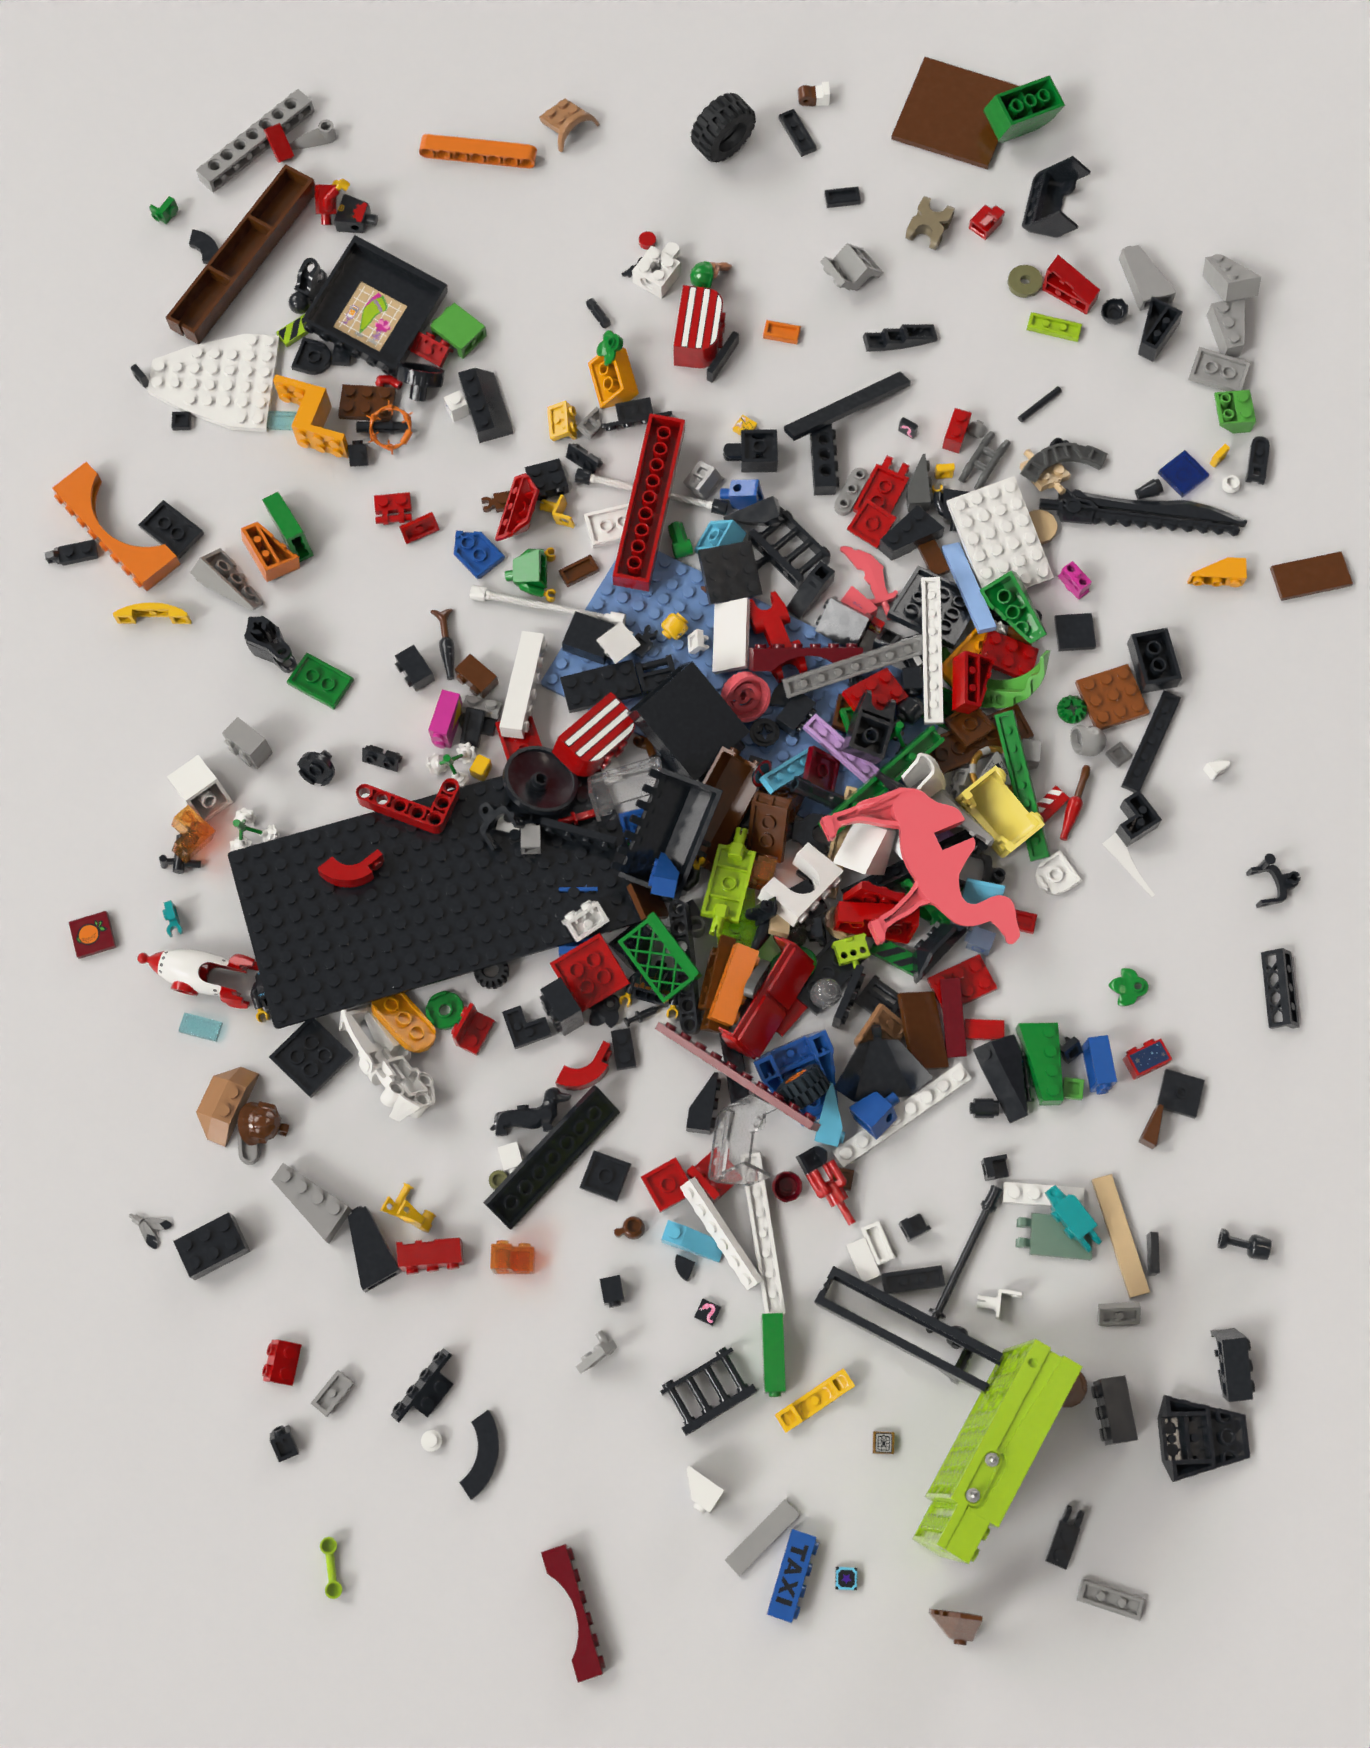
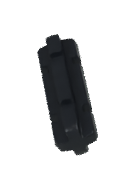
(598, 313)

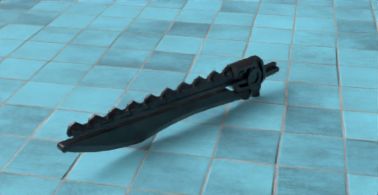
(1188, 515)

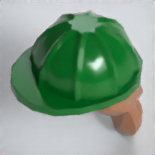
(705, 272)

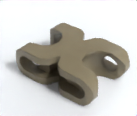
(930, 223)

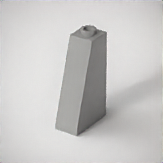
(1144, 278)

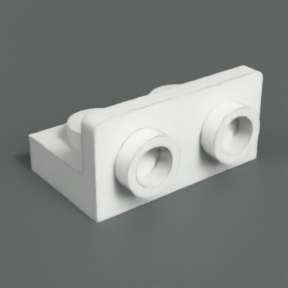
(585, 920)

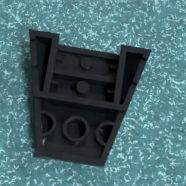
(1199, 1437)

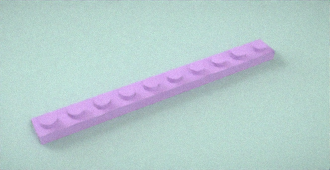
(833, 743)

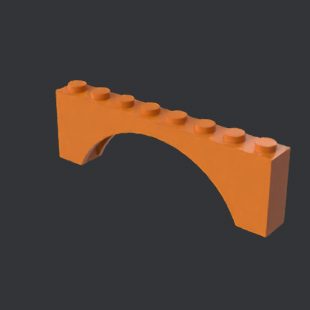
(145, 564)

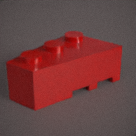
(430, 1255)

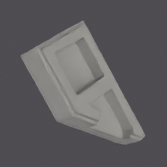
(590, 424)

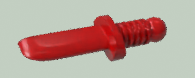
(574, 818)

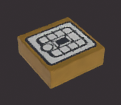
(883, 1442)

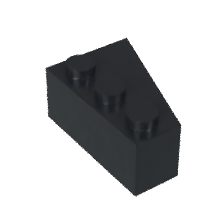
(1158, 328)
(909, 533)
(1234, 1365)

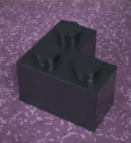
(1141, 818)

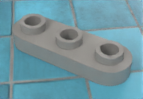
(851, 497)

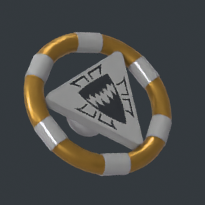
(995, 760)

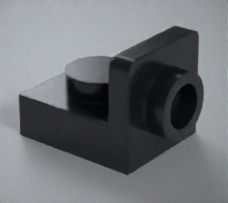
(283, 1443)

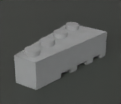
(315, 1204)

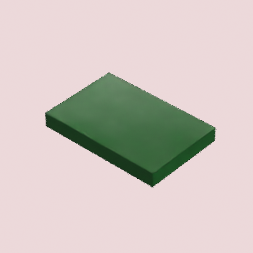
(320, 681)

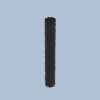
(1039, 404)

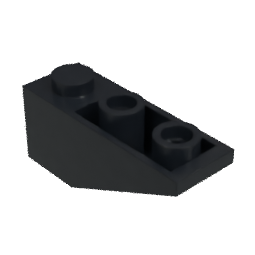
(812, 588)
(701, 1110)

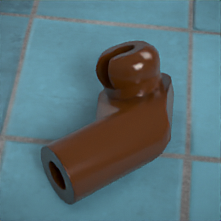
(643, 743)

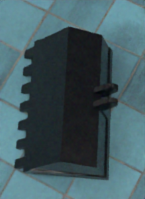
(672, 824)

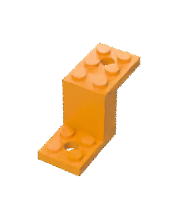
(311, 416)

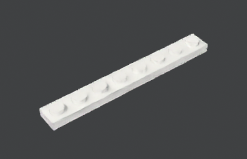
(932, 650)
(905, 1112)
(764, 1243)

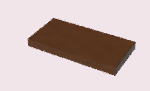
(1311, 576)
(923, 1029)

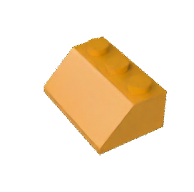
(613, 382)

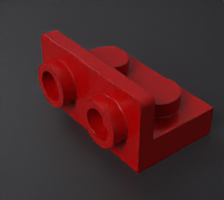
(430, 349)

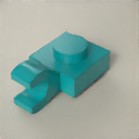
(170, 913)

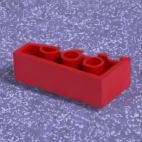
(855, 917)

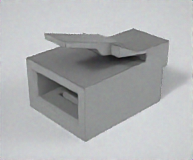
(703, 480)

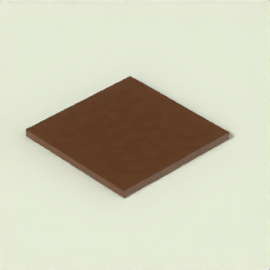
(948, 114)

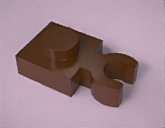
(498, 502)

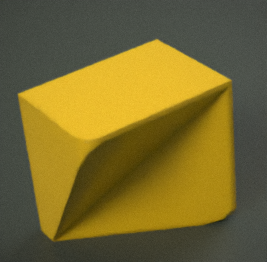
(480, 767)

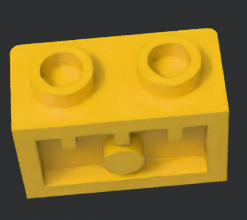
(562, 421)

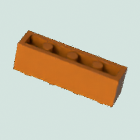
(732, 984)

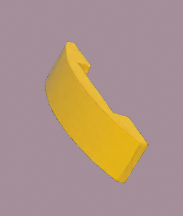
(129, 614)
(814, 1400)

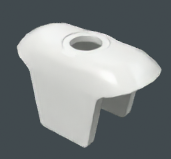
(925, 768)

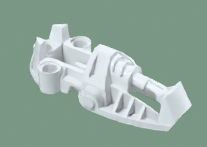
(387, 1063)

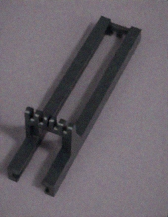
(969, 1344)

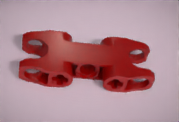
(772, 624)

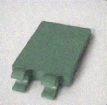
(1049, 1238)

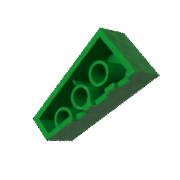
(1042, 1049)

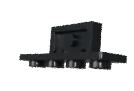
(632, 412)
(427, 1390)

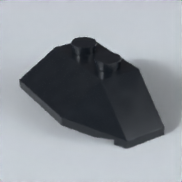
(935, 947)

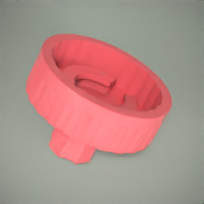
(738, 689)

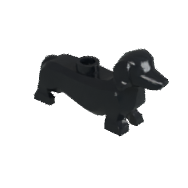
(531, 1117)

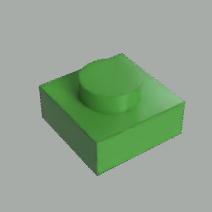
(1073, 1088)

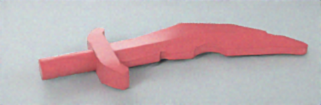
(873, 576)

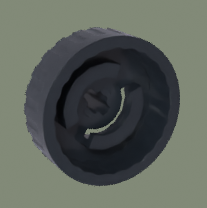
(420, 377)

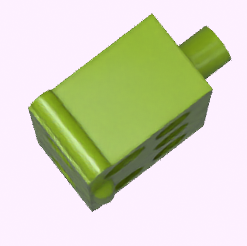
(848, 945)

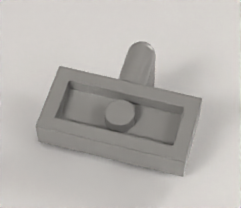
(602, 1350)

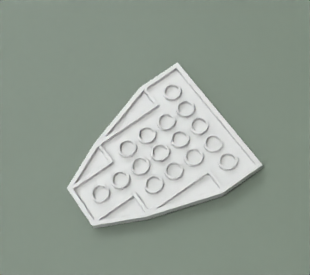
(220, 380)

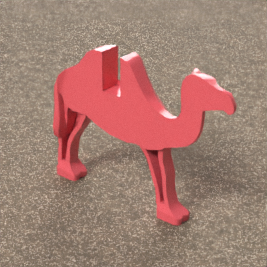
(933, 869)

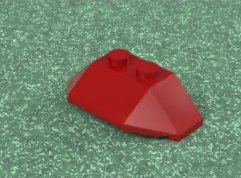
(518, 507)

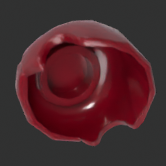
(787, 1186)

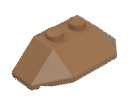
(223, 1102)

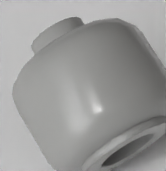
(976, 429)

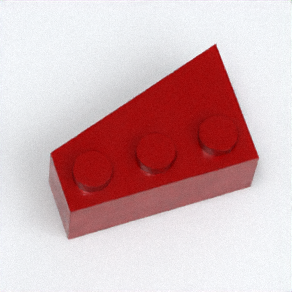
(1070, 286)
(970, 680)

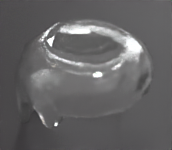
(825, 993)

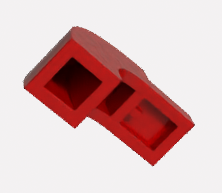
(351, 875)
(587, 1076)

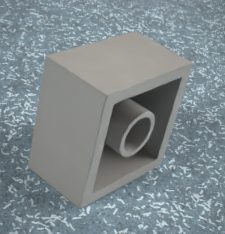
(246, 743)

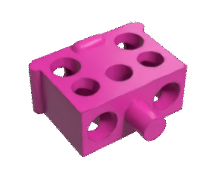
(1075, 580)

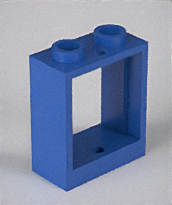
(1099, 1064)

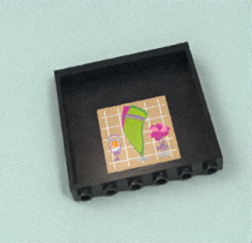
(374, 305)

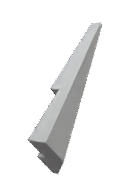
(970, 823)

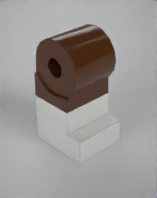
(814, 95)

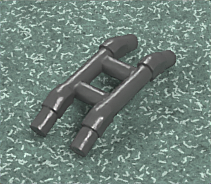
(987, 469)

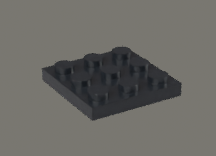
(729, 572)
(311, 1056)

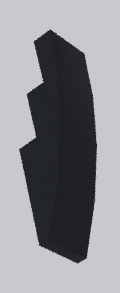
(899, 338)

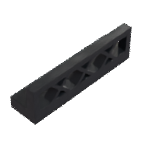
(1286, 985)

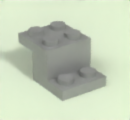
(851, 267)

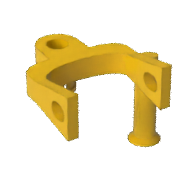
(412, 1217)

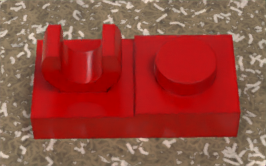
(419, 527)

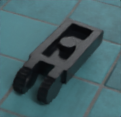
(1064, 1539)

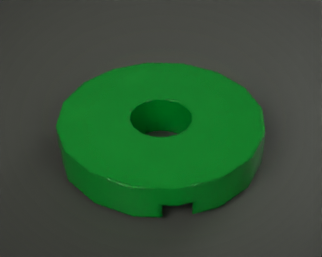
(441, 999)

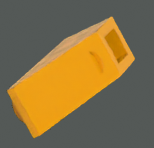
(1224, 572)

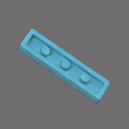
(784, 773)

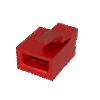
(986, 221)

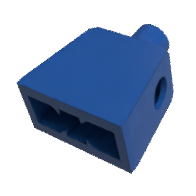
(742, 493)
(875, 1113)

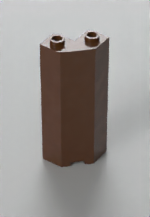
(734, 777)

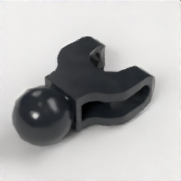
(306, 286)
(802, 832)

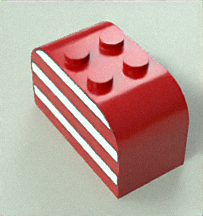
(698, 327)
(595, 737)

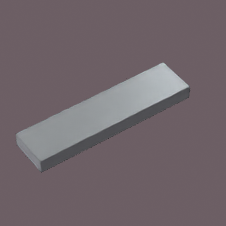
(762, 1537)

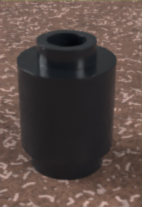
(984, 1108)

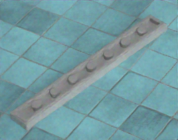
(853, 666)

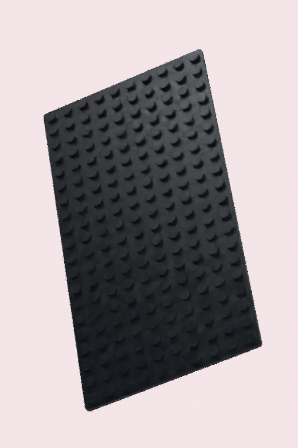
(429, 912)

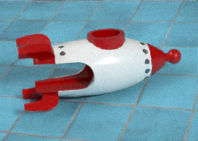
(190, 970)

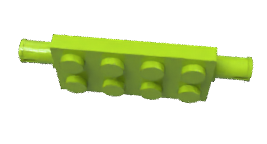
(728, 883)

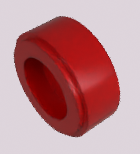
(647, 240)

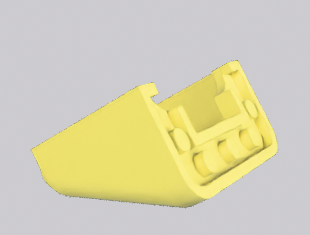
(999, 812)

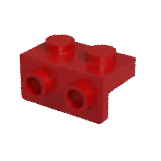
(281, 1362)

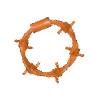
(404, 440)

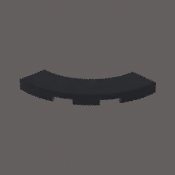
(486, 1455)

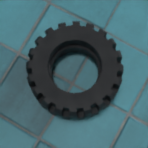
(723, 127)

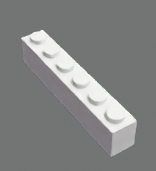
(522, 685)

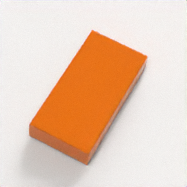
(781, 332)

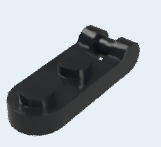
(1258, 460)

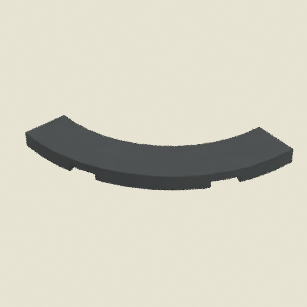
(1062, 453)

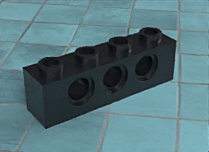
(824, 484)

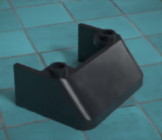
(1046, 197)

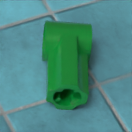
(680, 543)

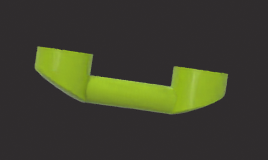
(333, 1588)

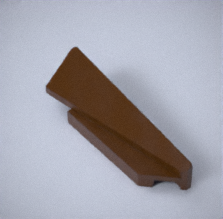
(715, 967)

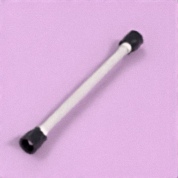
(586, 477)

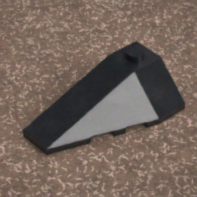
(1004, 1071)

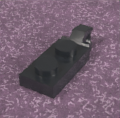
(73, 553)

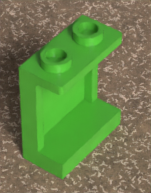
(459, 329)

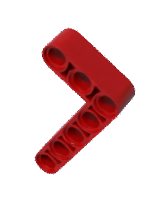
(412, 808)

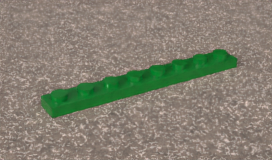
(1021, 778)

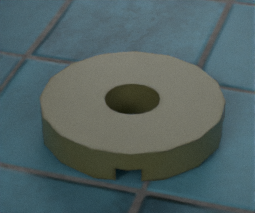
(1024, 272)

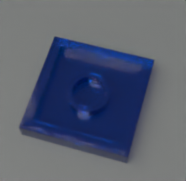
(1183, 473)

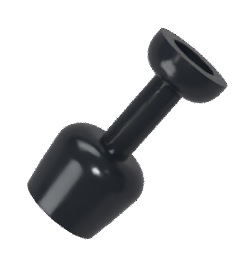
(1257, 1246)

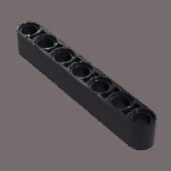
(693, 994)

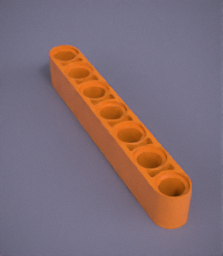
(478, 151)

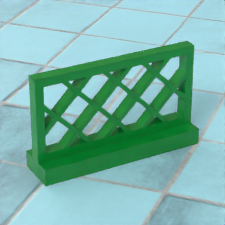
(669, 944)

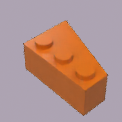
(268, 553)

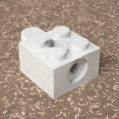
(658, 269)

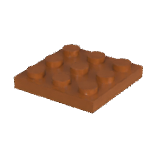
(1112, 697)

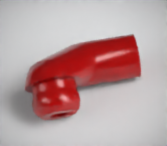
(388, 379)

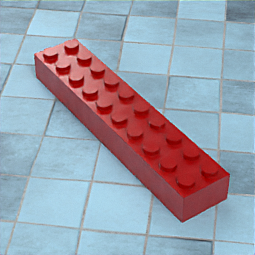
(649, 502)

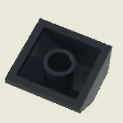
(631, 944)

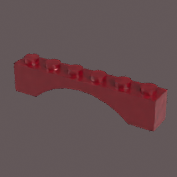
(768, 658)
(586, 1658)

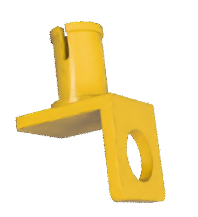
(557, 510)

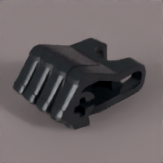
(277, 653)

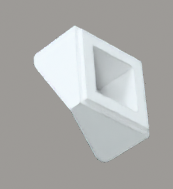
(1216, 768)

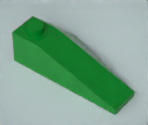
(1011, 602)

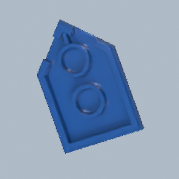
(476, 552)

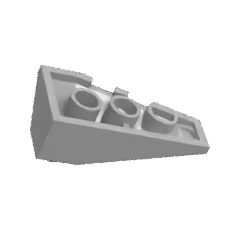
(219, 574)

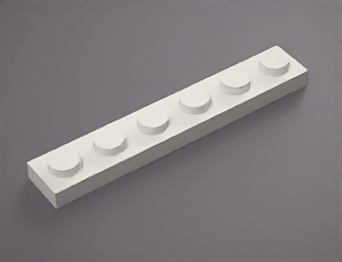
(721, 1233)

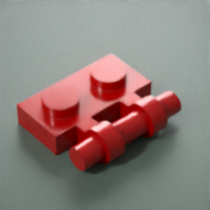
(390, 504)

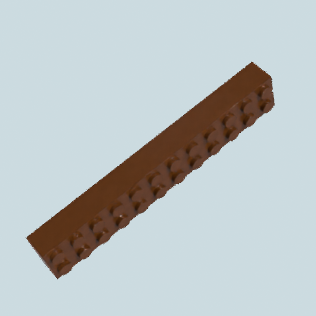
(241, 254)

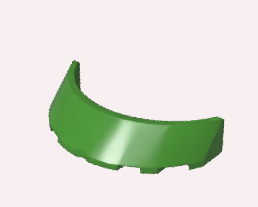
(1011, 691)

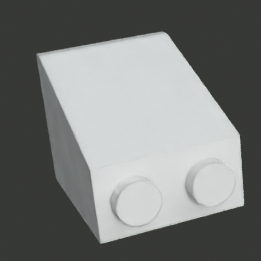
(200, 788)
(866, 849)

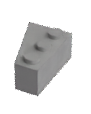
(1230, 278)

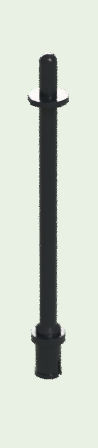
(988, 1206)

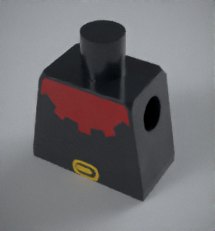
(354, 215)

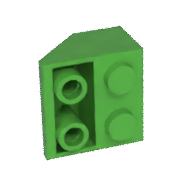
(1235, 410)

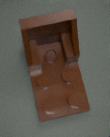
(770, 821)

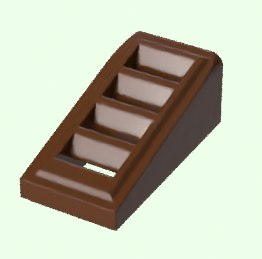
(1151, 1131)

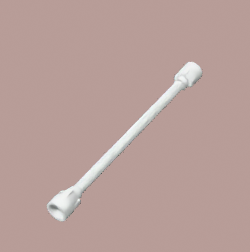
(481, 594)

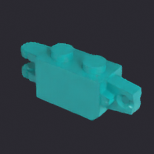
(1073, 1217)

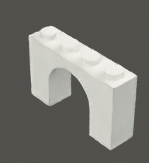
(823, 874)

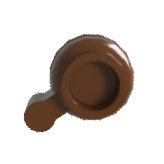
(632, 1228)

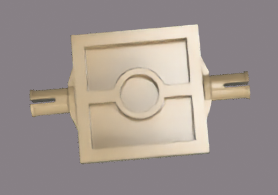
(1050, 477)

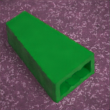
(288, 526)
(773, 1354)

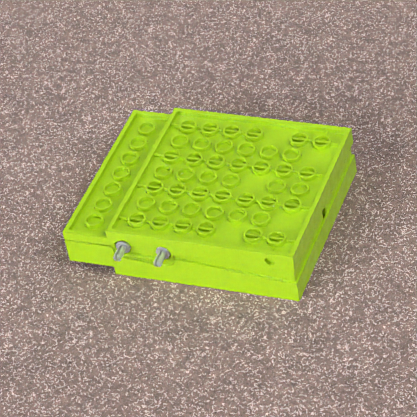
(995, 1449)

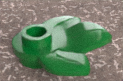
(609, 346)
(1126, 987)

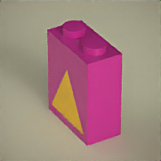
(445, 719)

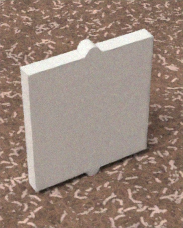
(618, 642)

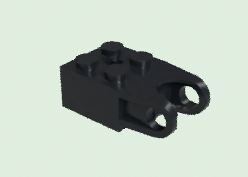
(874, 724)

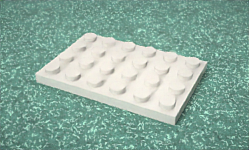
(999, 534)

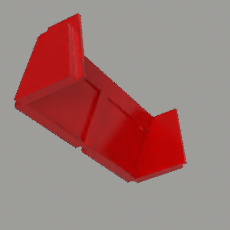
(771, 1001)

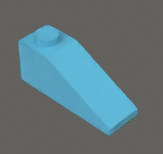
(830, 1120)
(691, 1241)

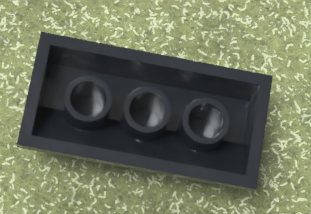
(485, 404)

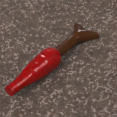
(1074, 804)

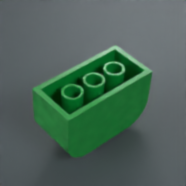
(1023, 109)

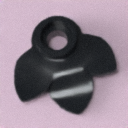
(603, 1014)

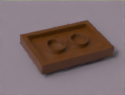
(363, 400)

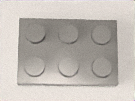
(1219, 370)

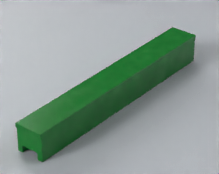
(895, 768)

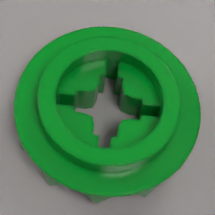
(1067, 715)

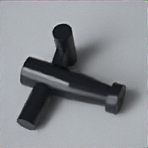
(178, 864)

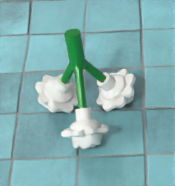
(437, 763)
(245, 821)

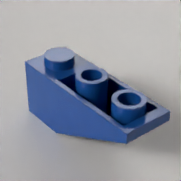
(663, 877)

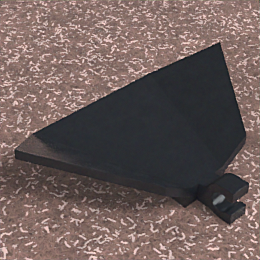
(881, 1067)

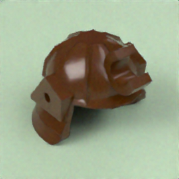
(260, 1123)

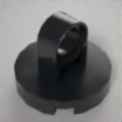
(316, 767)

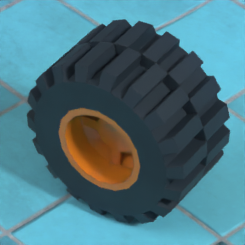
(804, 1086)

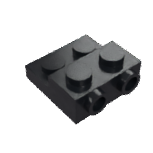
(548, 478)

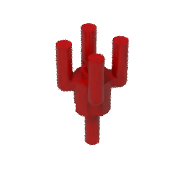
(831, 1189)

